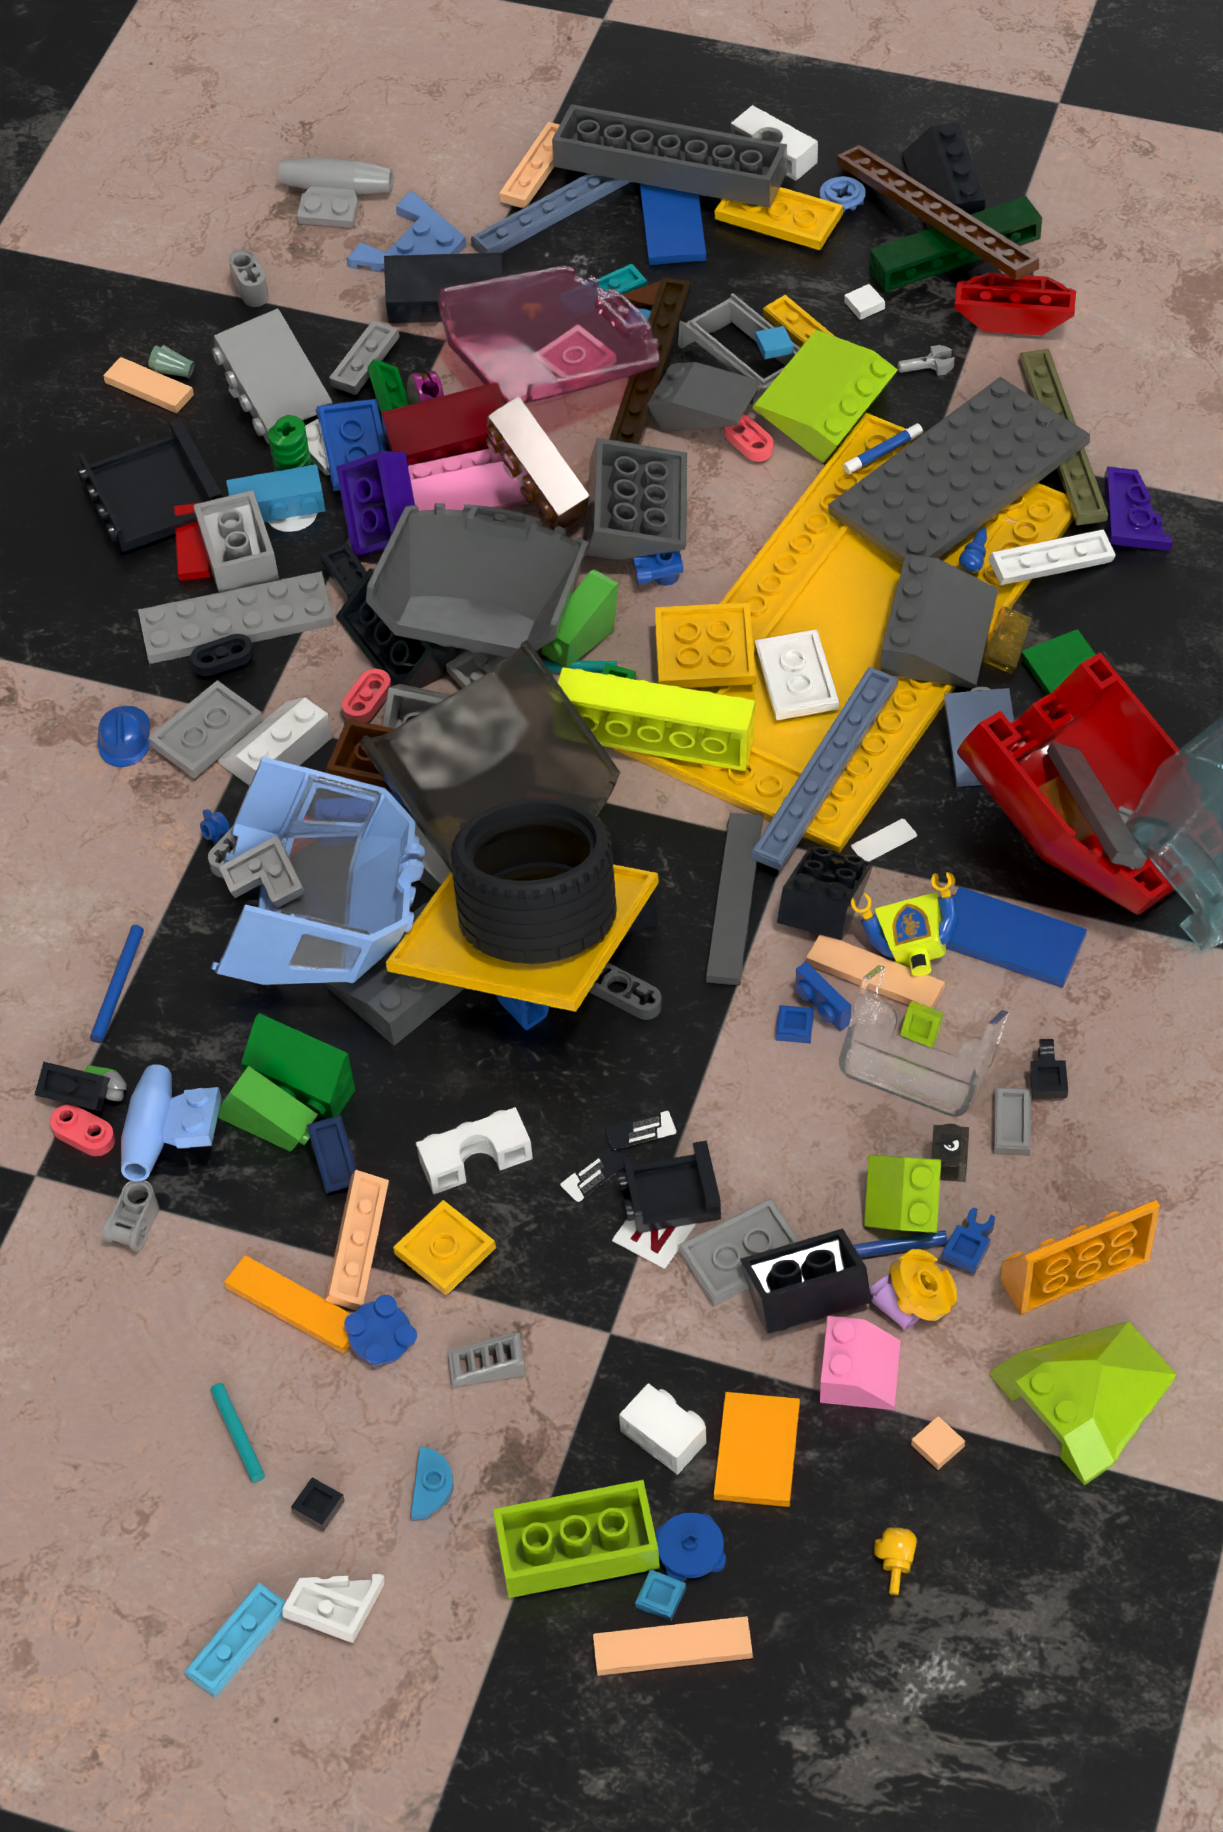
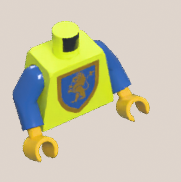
(913, 928)

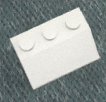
(286, 735)

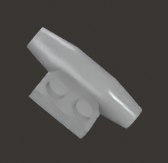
(333, 187)

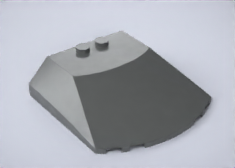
(475, 578)

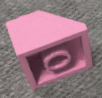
(859, 1364)

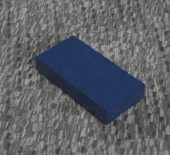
(332, 1153)

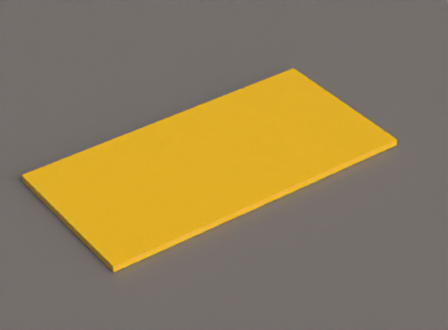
(838, 582)

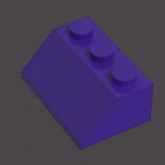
(374, 498)

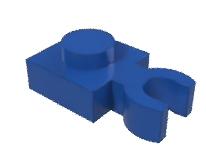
(968, 1246)

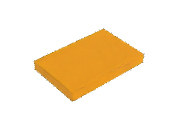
(757, 1449)

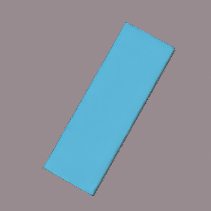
(236, 1640)

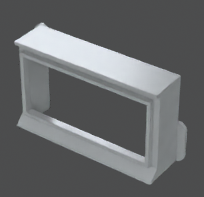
(747, 320)

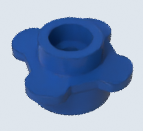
(214, 826)

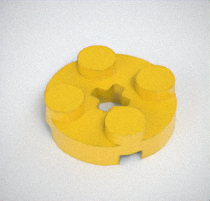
(922, 1285)

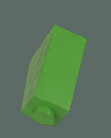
(586, 619)
(266, 1111)

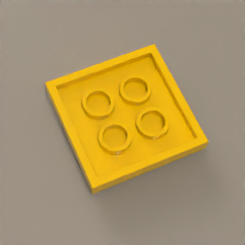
(705, 645)

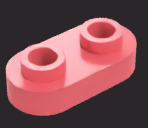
(750, 439)
(365, 699)
(79, 1129)

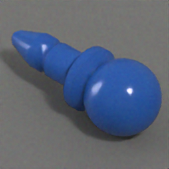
(973, 556)

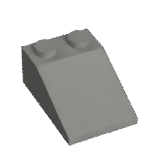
(236, 541)

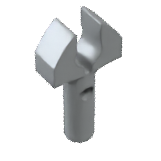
(938, 359)

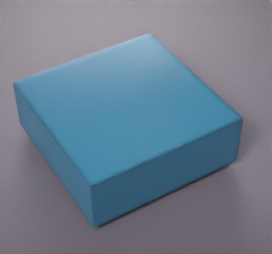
(774, 342)
(660, 1595)

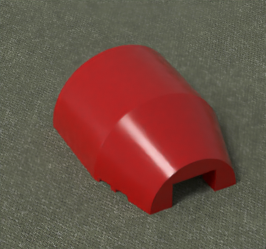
(1121, 745)

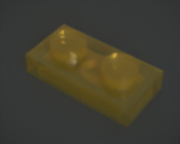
(1007, 639)

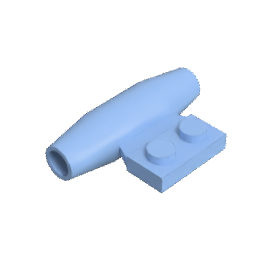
(160, 1119)

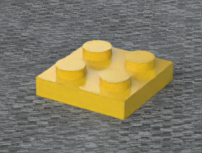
(444, 1247)

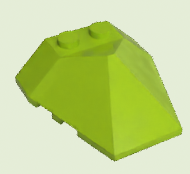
(1089, 1391)

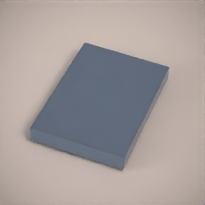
(963, 714)

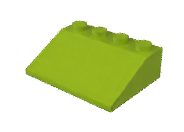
(824, 392)

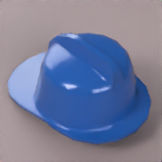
(123, 736)

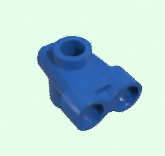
(660, 567)

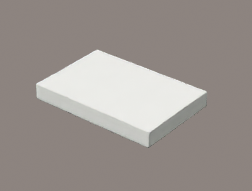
(796, 674)

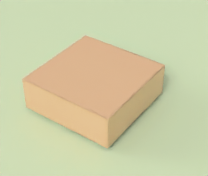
(938, 1443)

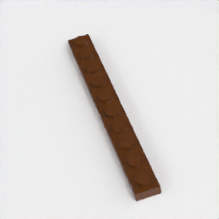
(939, 212)

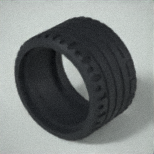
(534, 880)

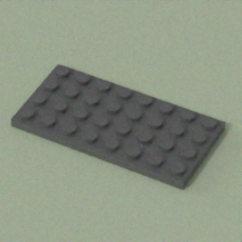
(959, 473)

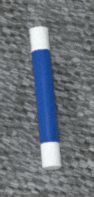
(882, 449)

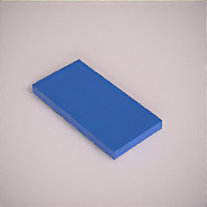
(672, 225)
(1015, 937)

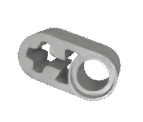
(248, 278)

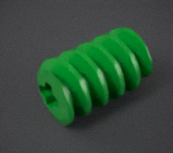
(289, 443)

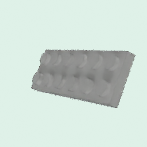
(255, 611)

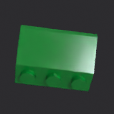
(300, 1066)

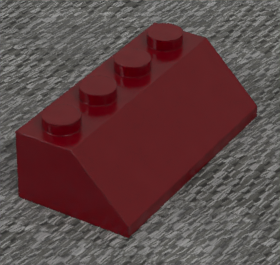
(442, 425)

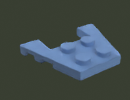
(426, 236)

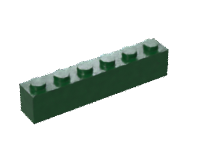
(934, 252)

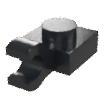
(1047, 1075)

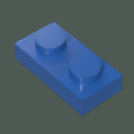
(829, 1003)

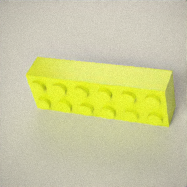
(663, 718)

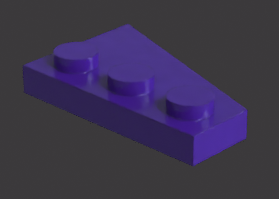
(1130, 514)

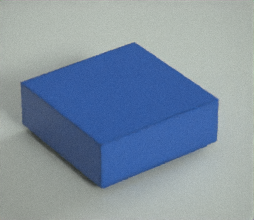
(795, 1024)

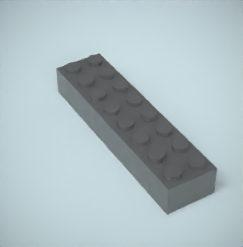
(670, 155)

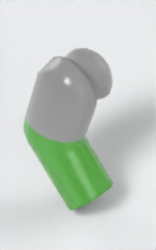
(116, 1084)

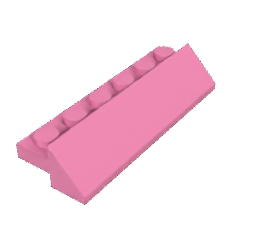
(465, 479)

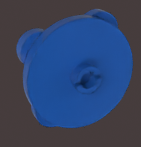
(379, 1331)
(690, 1546)

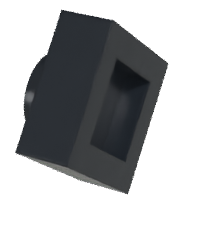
(317, 1503)

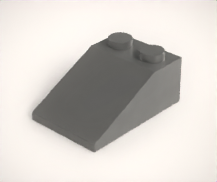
(700, 397)

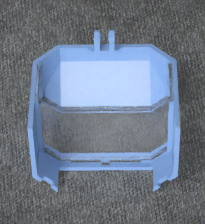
(357, 869)

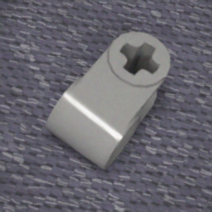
(130, 1221)

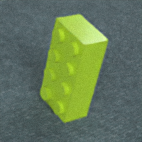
(576, 1538)

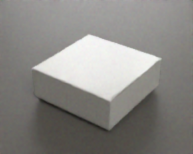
(864, 301)

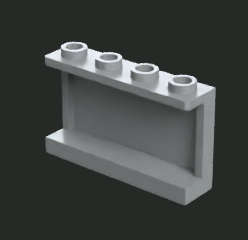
(269, 371)

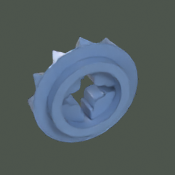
(840, 185)

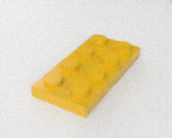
(790, 217)

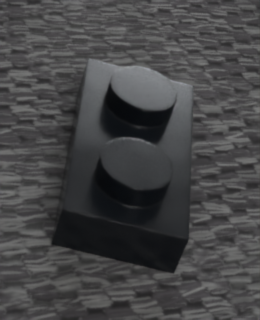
(72, 1086)

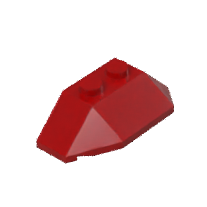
(1015, 306)

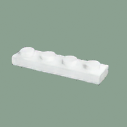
(1051, 557)

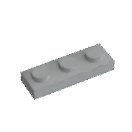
(371, 345)

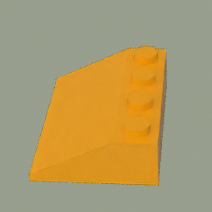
(1080, 1257)

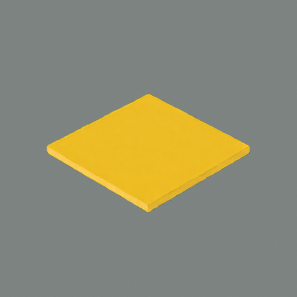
(442, 954)

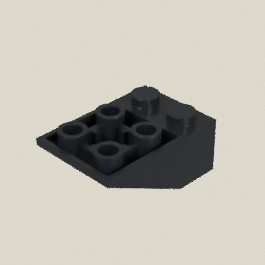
(822, 890)

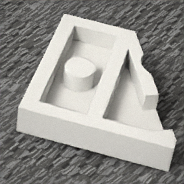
(333, 1604)

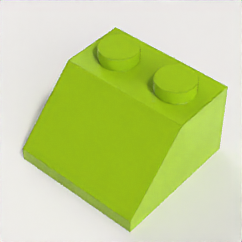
(902, 1193)

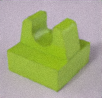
(922, 1024)

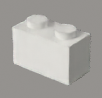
(663, 1428)

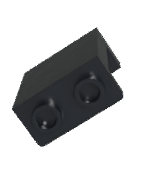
(671, 1191)

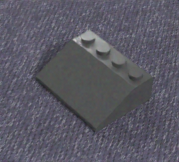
(636, 500)
(938, 623)
(393, 1001)

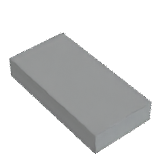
(1012, 1121)

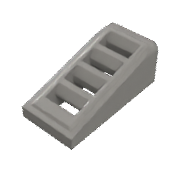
(496, 1346)

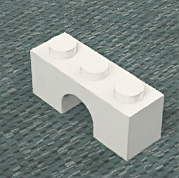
(801, 149)
(498, 1135)

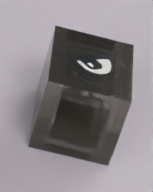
(951, 1146)

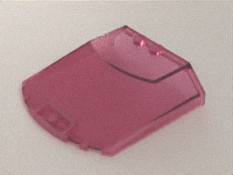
(573, 324)

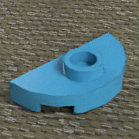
(432, 1484)

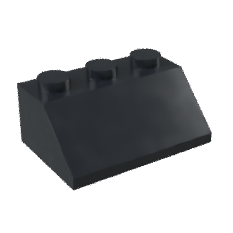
(806, 1280)

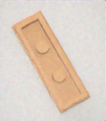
(148, 385)

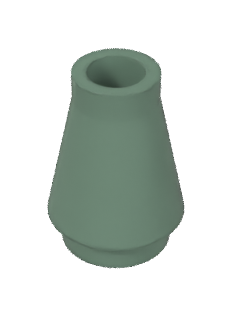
(168, 362)

